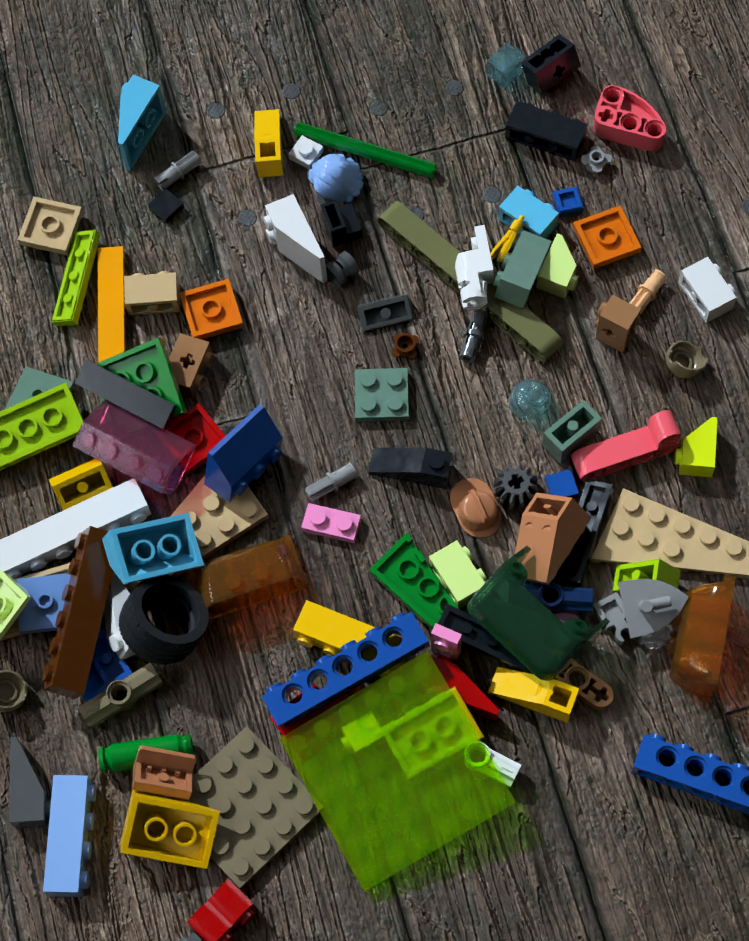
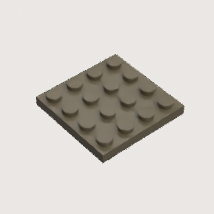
(258, 806)

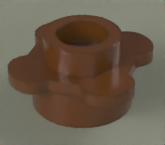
(405, 339)

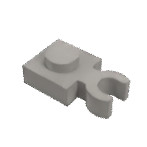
(613, 610)

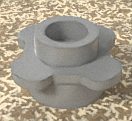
(596, 166)

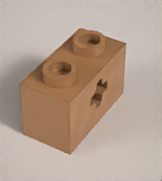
(617, 323)
(196, 357)

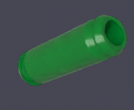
(122, 755)

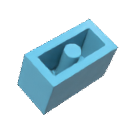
(539, 216)

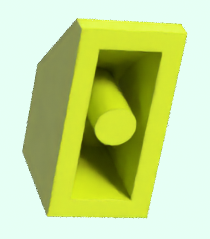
(698, 451)

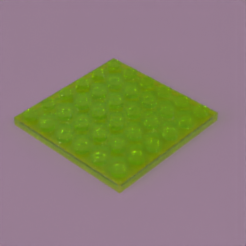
(397, 771)

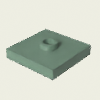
(33, 383)

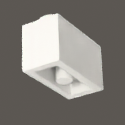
(707, 289)

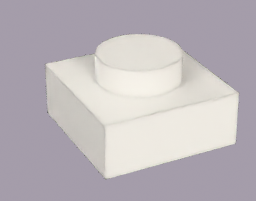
(305, 152)

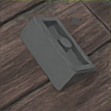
(385, 312)

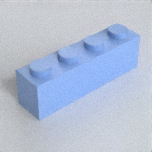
(68, 836)

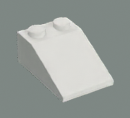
(294, 237)

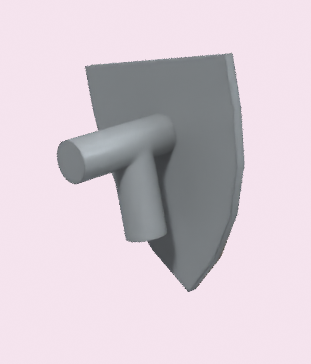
(649, 605)

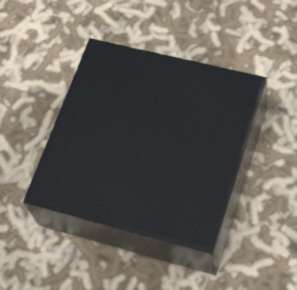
(166, 205)

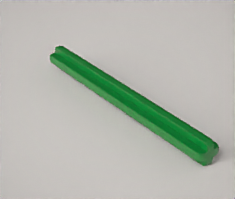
(366, 150)

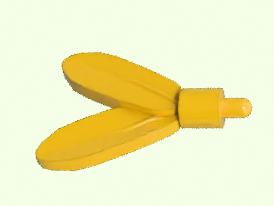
(505, 243)

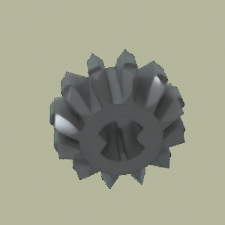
(515, 476)

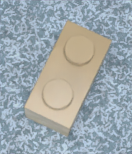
(152, 293)

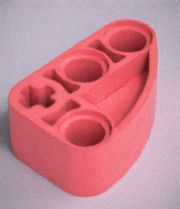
(628, 112)

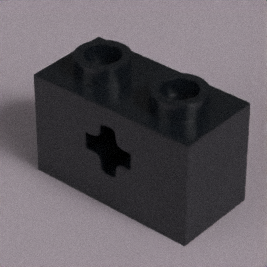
(551, 64)

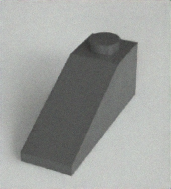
(28, 797)

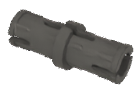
(473, 336)

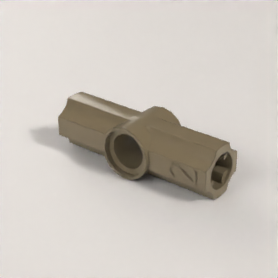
(104, 706)

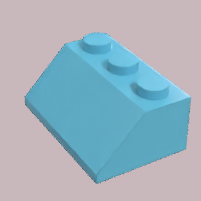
(153, 548)

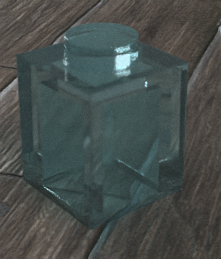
(505, 65)

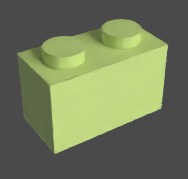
(457, 572)

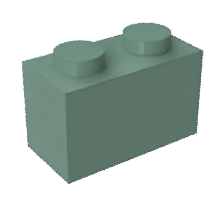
(571, 431)

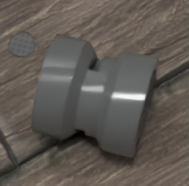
(341, 268)

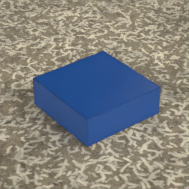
(567, 201)
(562, 484)

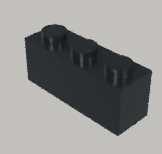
(546, 130)

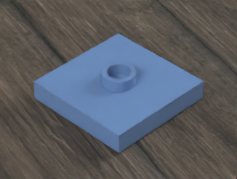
(44, 604)

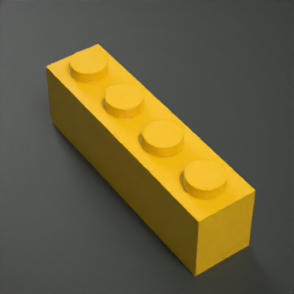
(332, 630)

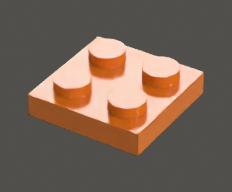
(607, 237)
(211, 309)

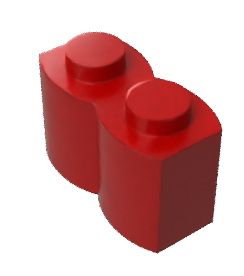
(222, 913)

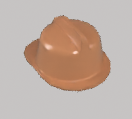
(475, 507)

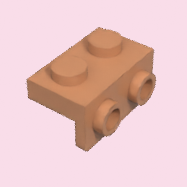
(163, 772)

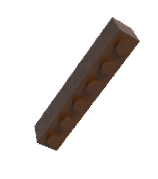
(80, 618)

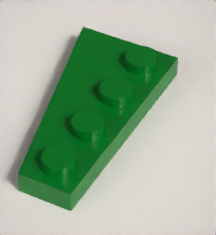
(412, 581)

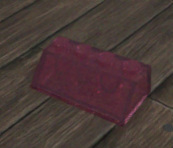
(135, 447)

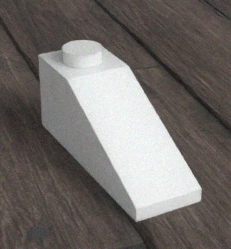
(115, 599)

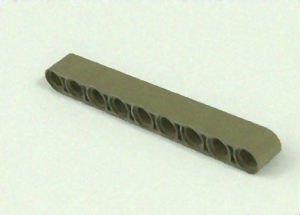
(441, 257)

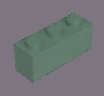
(521, 268)

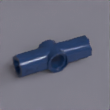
(569, 598)

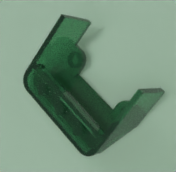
(526, 625)

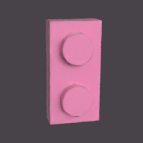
(331, 523)
(446, 642)

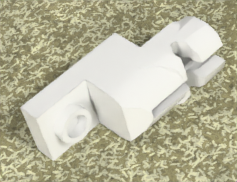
(475, 271)

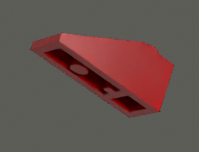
(472, 696)

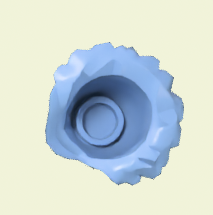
(336, 177)

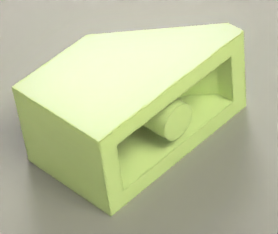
(558, 270)

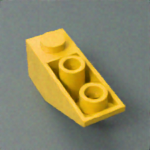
(268, 143)
(527, 690)

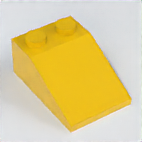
(169, 829)

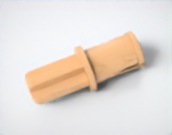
(648, 290)

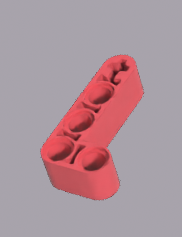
(628, 449)

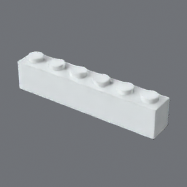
(56, 535)

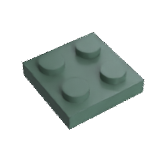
(381, 395)

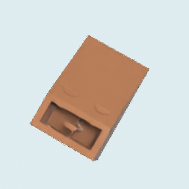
(550, 529)

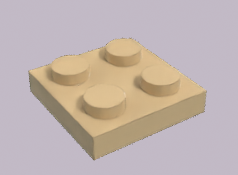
(50, 225)

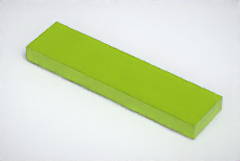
(76, 278)

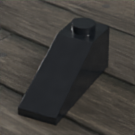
(413, 465)

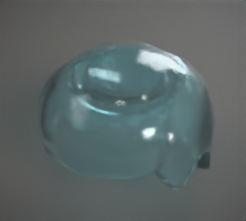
(529, 399)

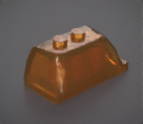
(249, 576)
(701, 637)

